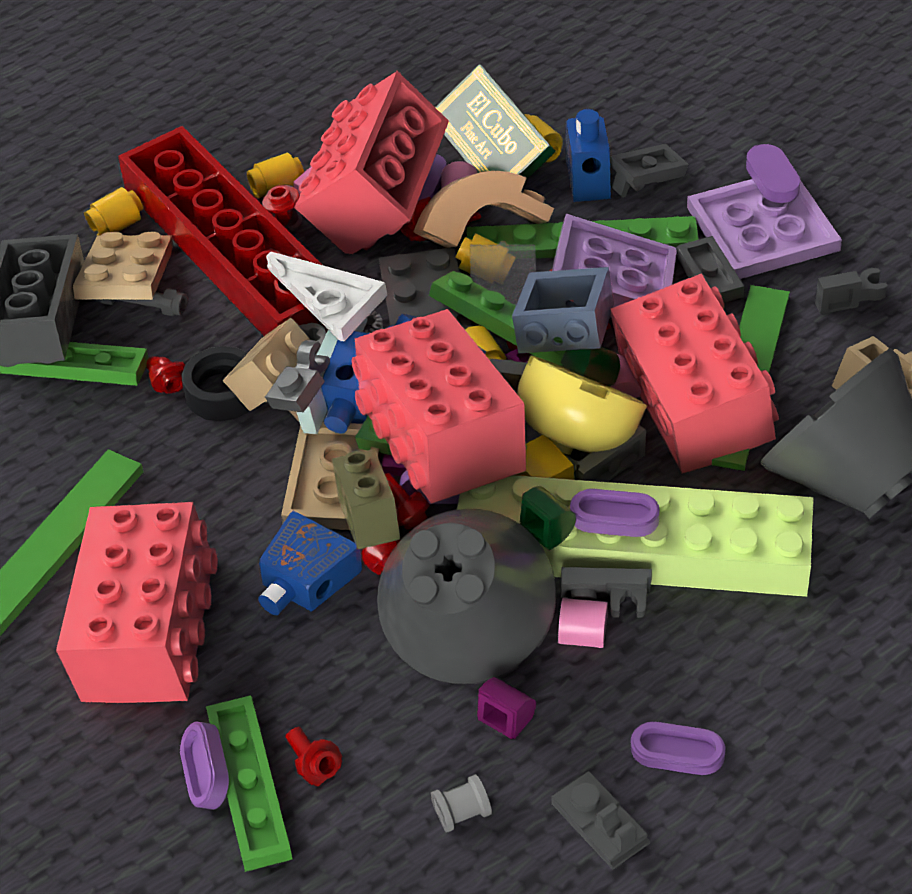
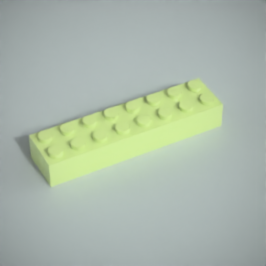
(700, 539)

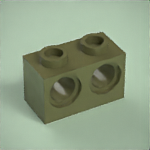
(366, 498)

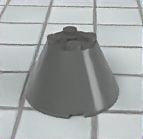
(855, 442)
(466, 596)

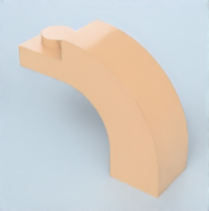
(452, 207)

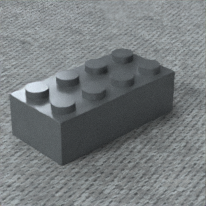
(38, 298)

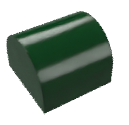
(596, 364)
(546, 517)

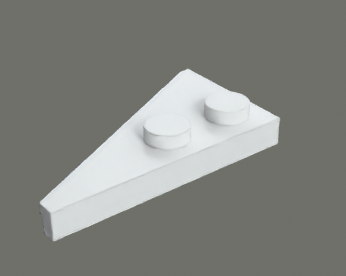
(331, 295)

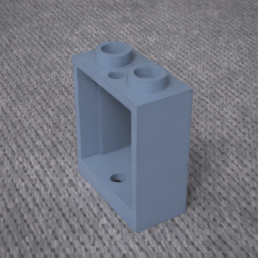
(548, 313)

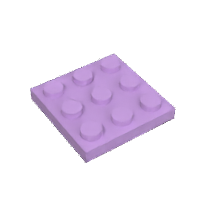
(763, 233)
(634, 262)

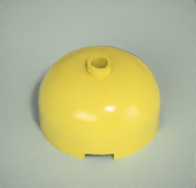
(576, 409)

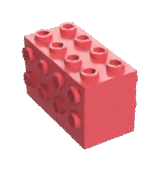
(372, 164)
(695, 373)
(440, 405)
(138, 604)

